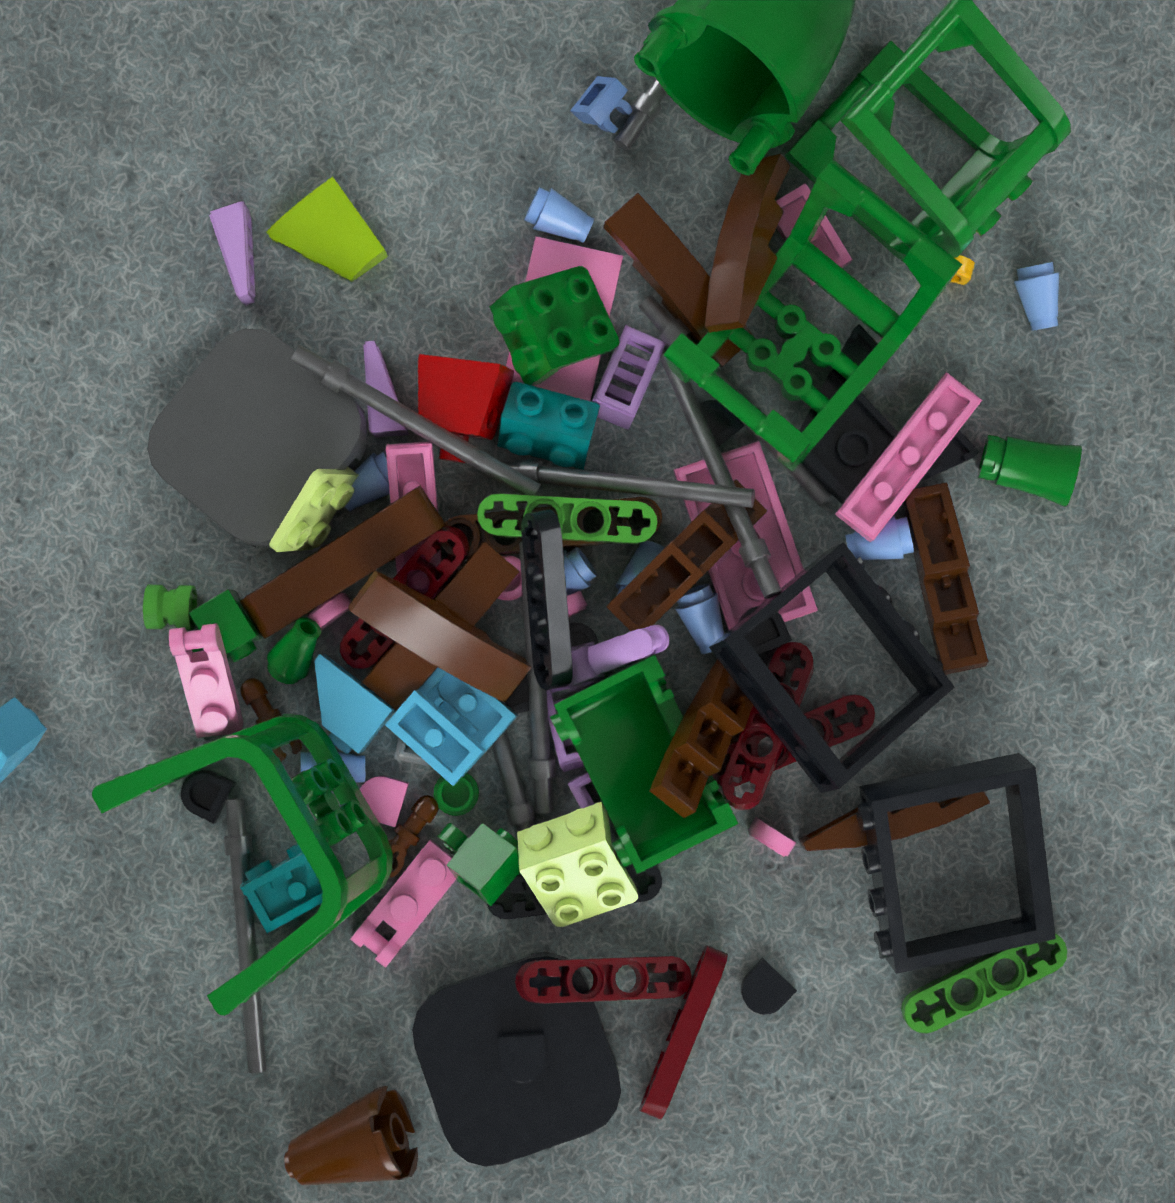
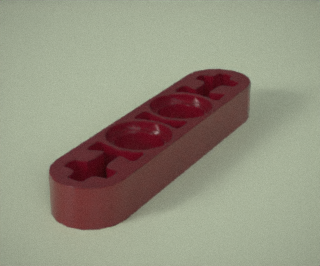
(447, 566)
(758, 726)
(847, 730)
(604, 979)
(683, 1032)

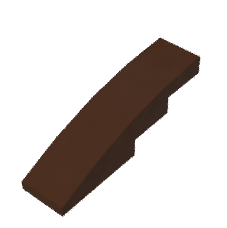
(742, 249)
(666, 267)
(679, 566)
(945, 579)
(465, 597)
(438, 636)
(701, 741)
(904, 822)

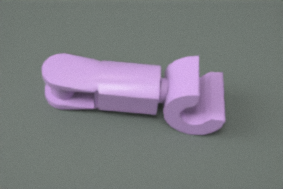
(594, 660)

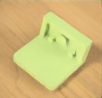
(309, 516)
(574, 866)

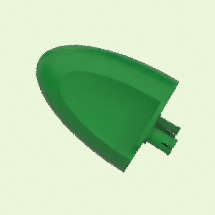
(745, 65)

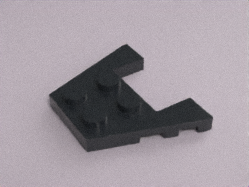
(863, 433)

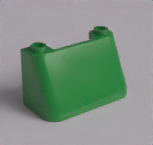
(621, 738)

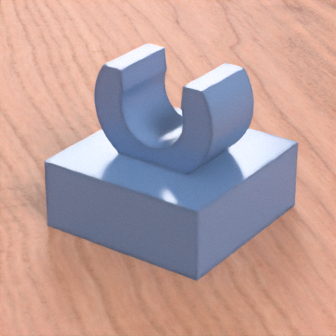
(599, 101)

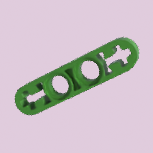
(568, 511)
(986, 988)

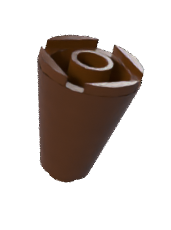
(356, 1144)

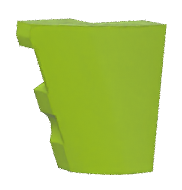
(330, 232)

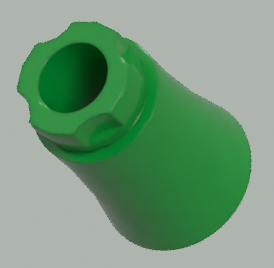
(1032, 467)

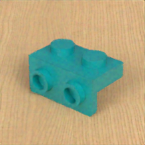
(547, 425)
(282, 890)

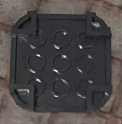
(480, 1108)

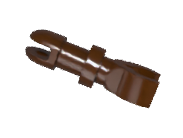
(255, 694)
(423, 811)

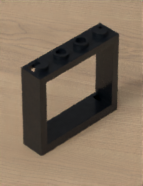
(780, 710)
(1029, 853)

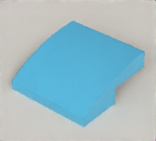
(450, 724)

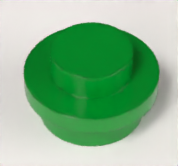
(459, 798)

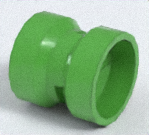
(169, 606)

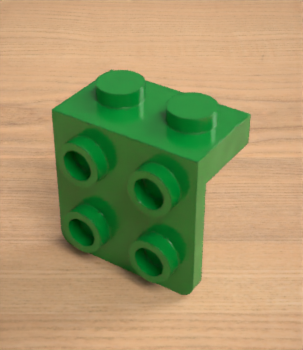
(553, 323)

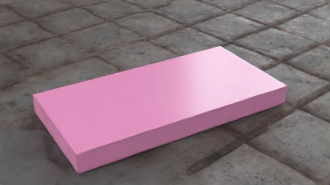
(604, 268)
(730, 578)

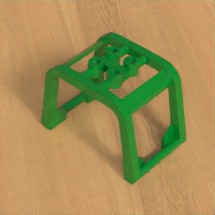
(992, 172)
(926, 260)
(315, 837)

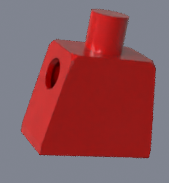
(462, 396)

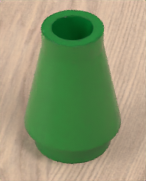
(293, 654)

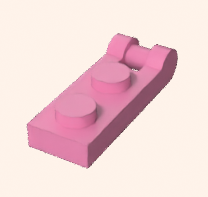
(206, 680)
(407, 902)

